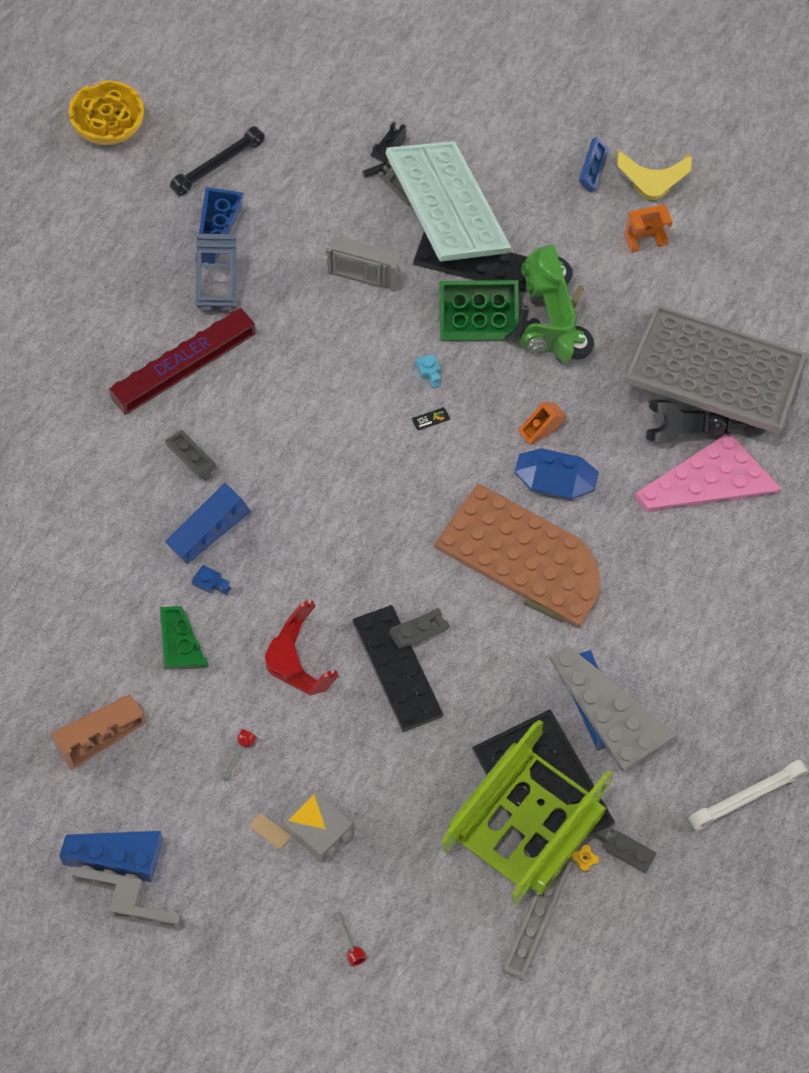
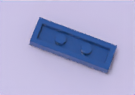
(593, 164)

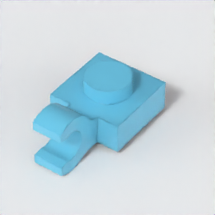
(429, 368)

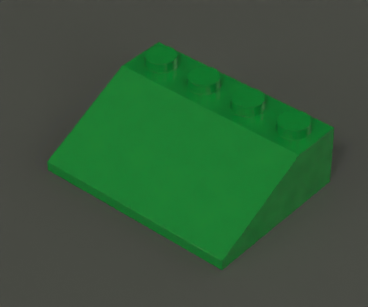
(478, 309)

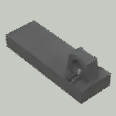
(191, 454)

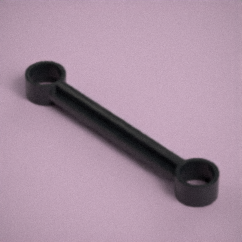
(182, 183)

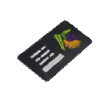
(431, 418)

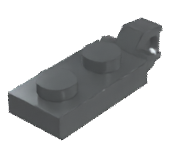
(626, 849)

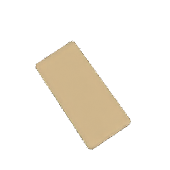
(270, 831)

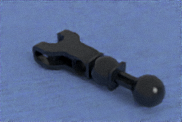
(692, 422)

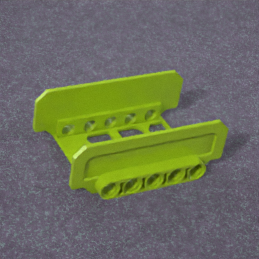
(471, 821)

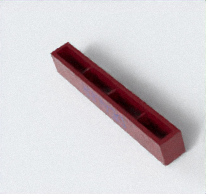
(182, 361)

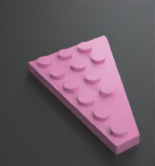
(710, 475)

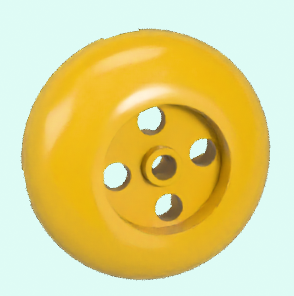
(95, 111)

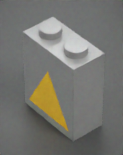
(318, 826)

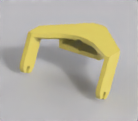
(649, 182)

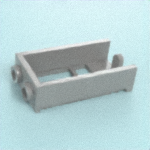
(385, 260)

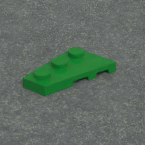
(178, 640)

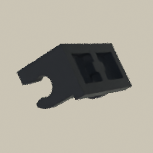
(393, 138)

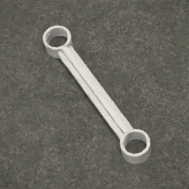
(705, 816)

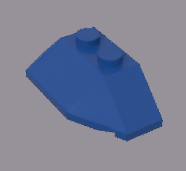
(556, 473)

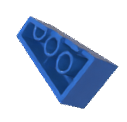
(208, 523)

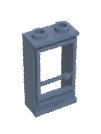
(216, 244)

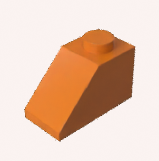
(542, 422)

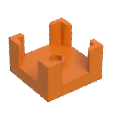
(646, 223)

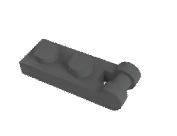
(418, 629)

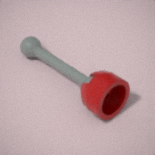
(245, 740)
(355, 954)

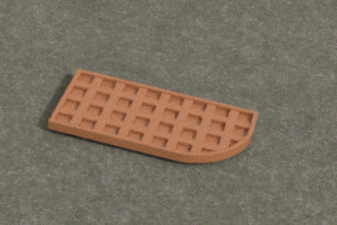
(523, 554)

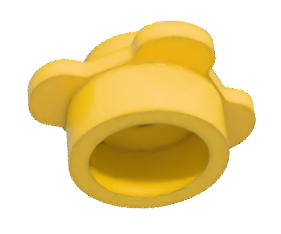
(583, 864)

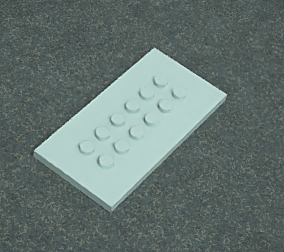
(448, 201)

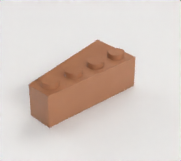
(97, 731)

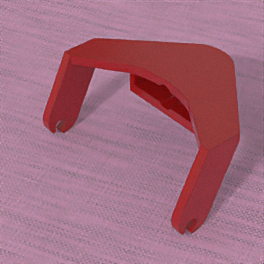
(283, 659)

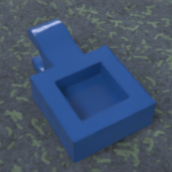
(209, 579)

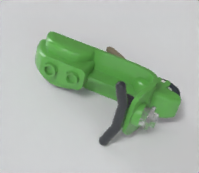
(548, 278)

